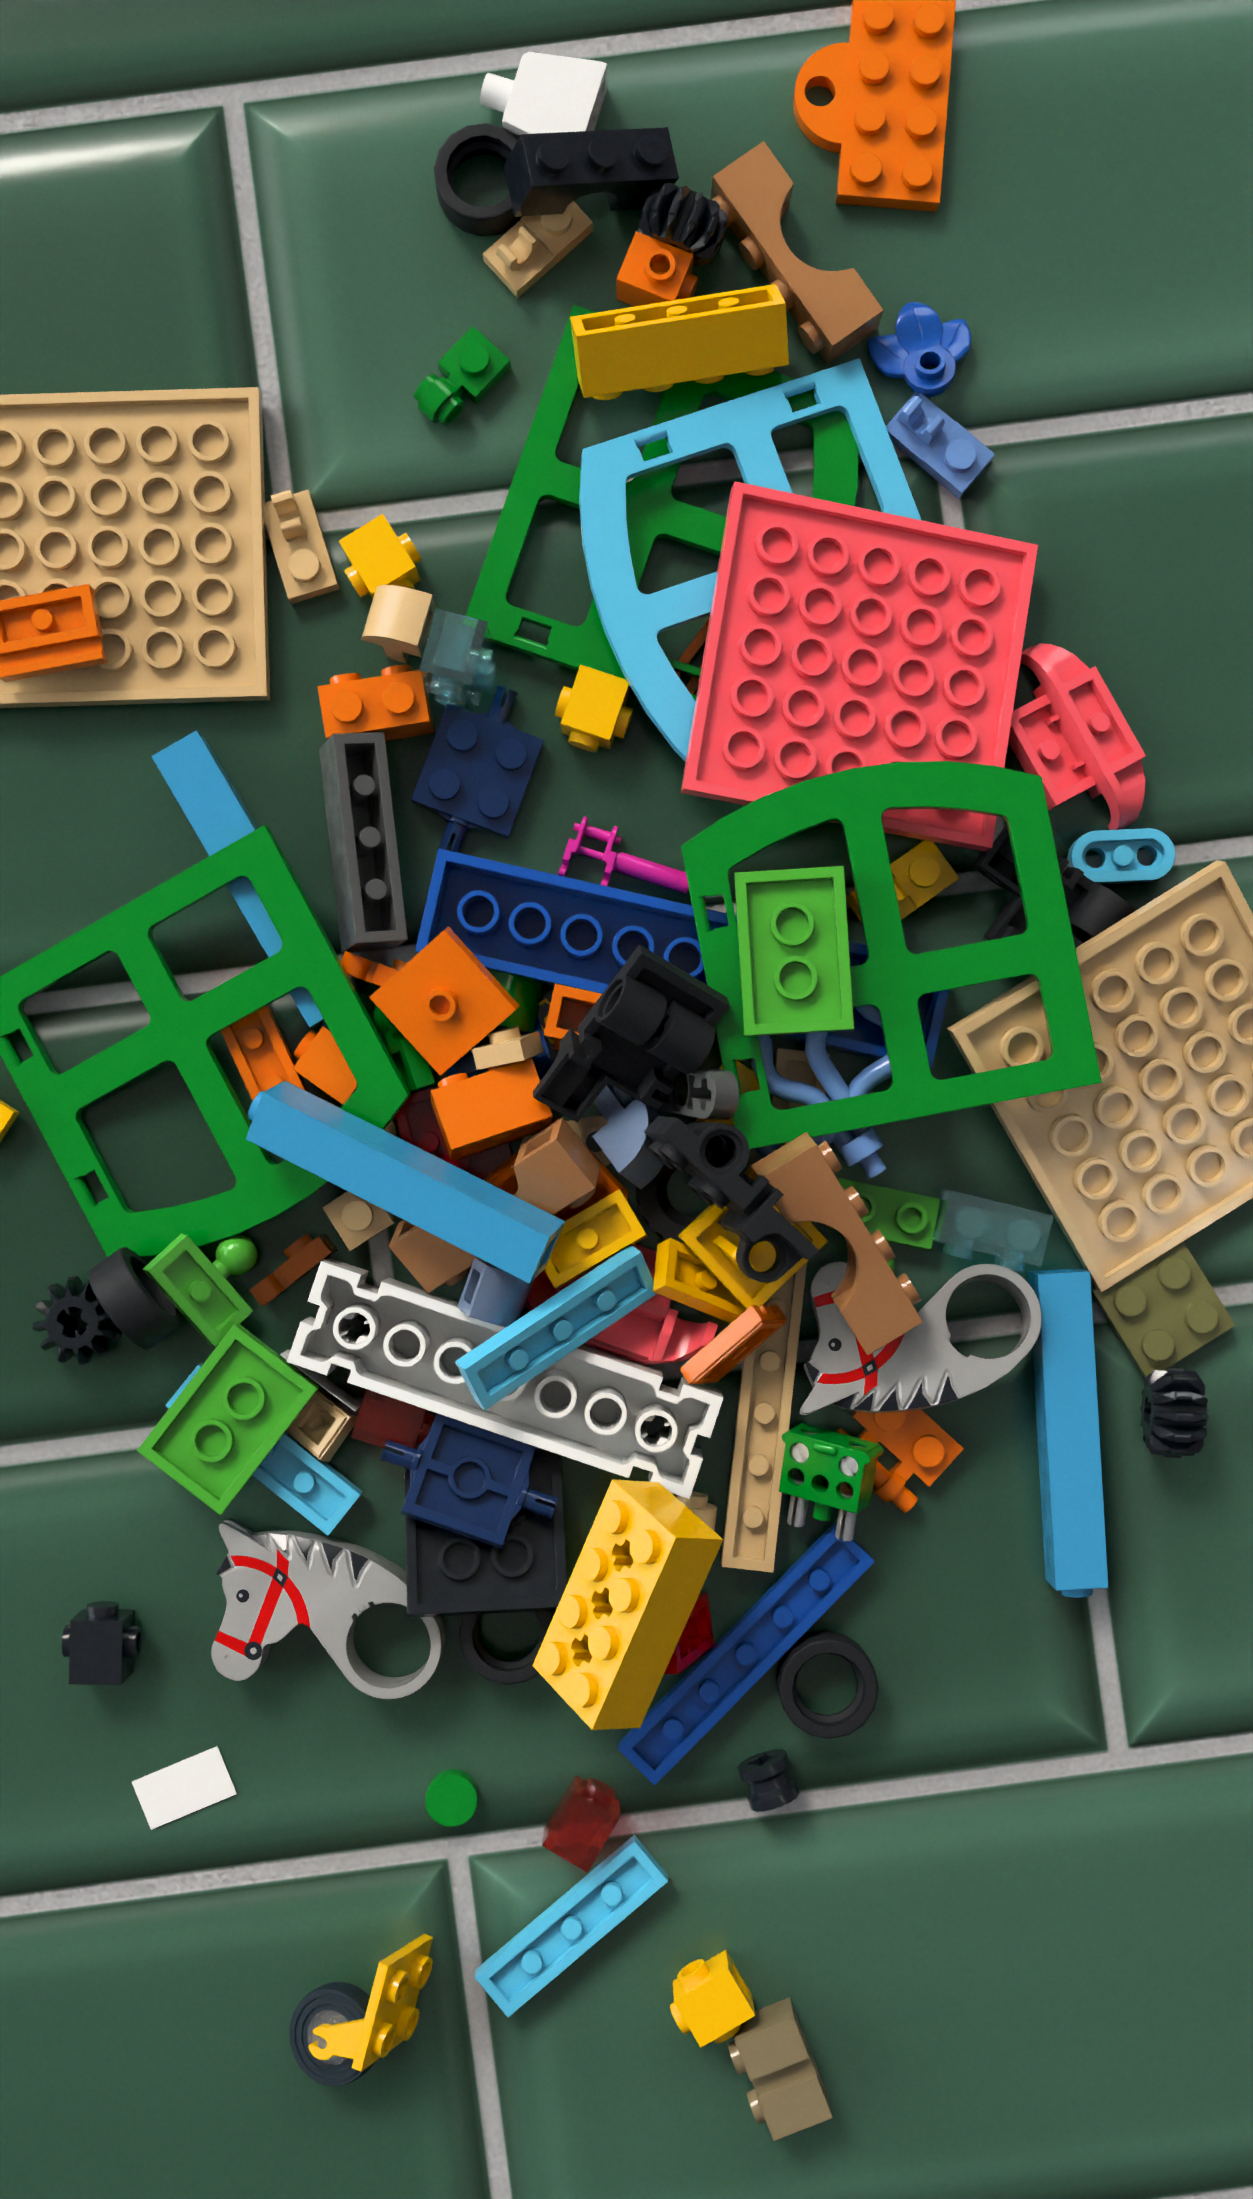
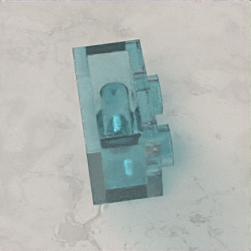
(458, 659)
(992, 1228)

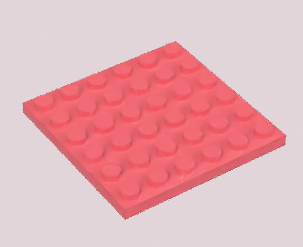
(856, 647)

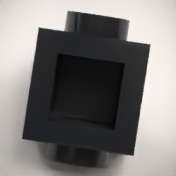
(102, 1644)

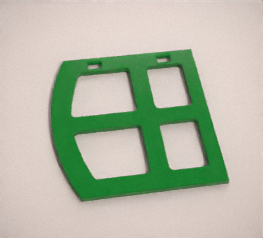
(649, 504)
(893, 975)
(183, 1034)

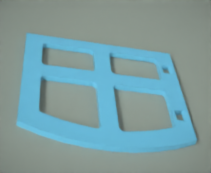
(745, 428)

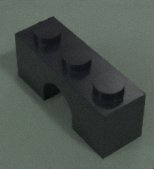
(559, 167)

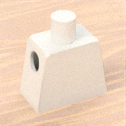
(548, 94)

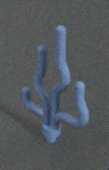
(853, 1145)

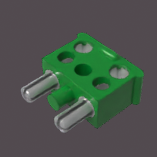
(829, 1471)

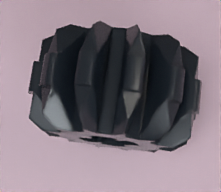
(684, 221)
(62, 1327)
(1174, 1412)

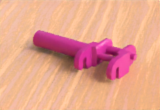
(621, 862)

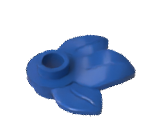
(920, 343)

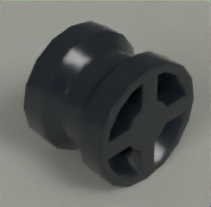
(768, 1780)

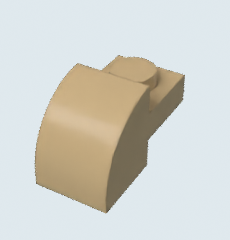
(399, 621)

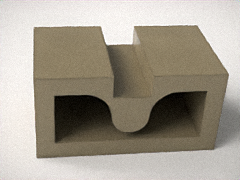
(782, 2070)

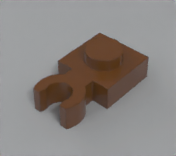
(302, 1258)

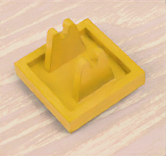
(718, 1251)

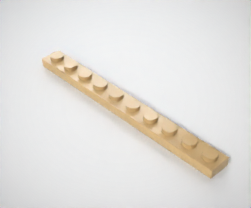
(765, 1404)

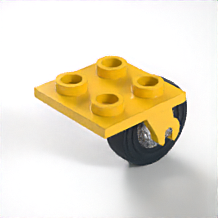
(344, 2030)

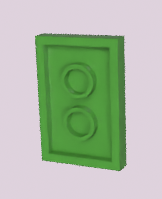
(794, 951)
(228, 1418)

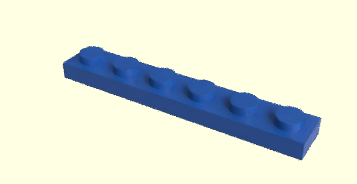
(744, 1654)

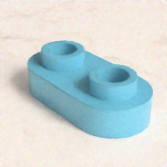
(1119, 855)

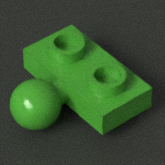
(899, 1215)
(201, 1287)

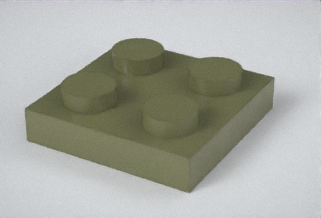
(1164, 1310)

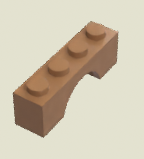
(829, 306)
(550, 1173)
(869, 1294)

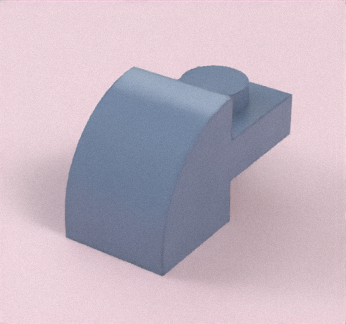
(624, 1137)
(493, 1294)

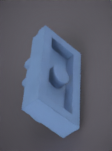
(938, 444)

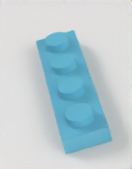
(556, 1327)
(302, 1479)
(571, 1926)

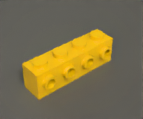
(680, 342)

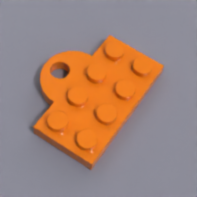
(885, 102)

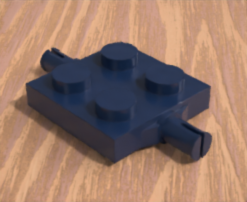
(477, 770)
(468, 1480)

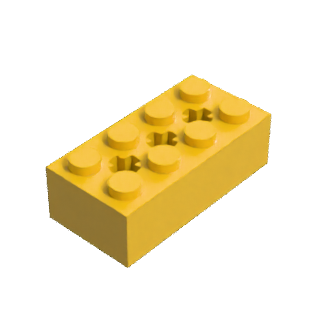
(626, 1604)

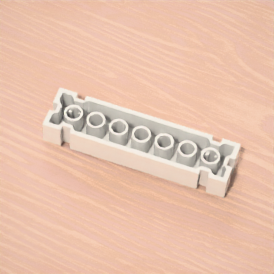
(578, 1407)

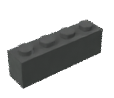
(362, 842)

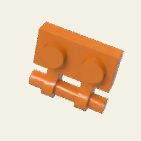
(918, 1445)

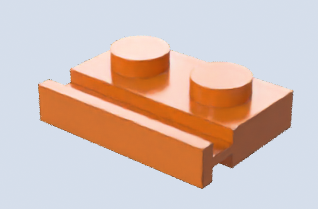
(50, 633)

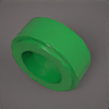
(451, 1797)

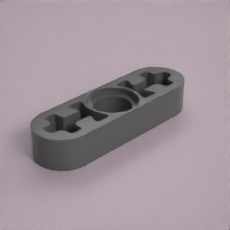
(703, 1094)

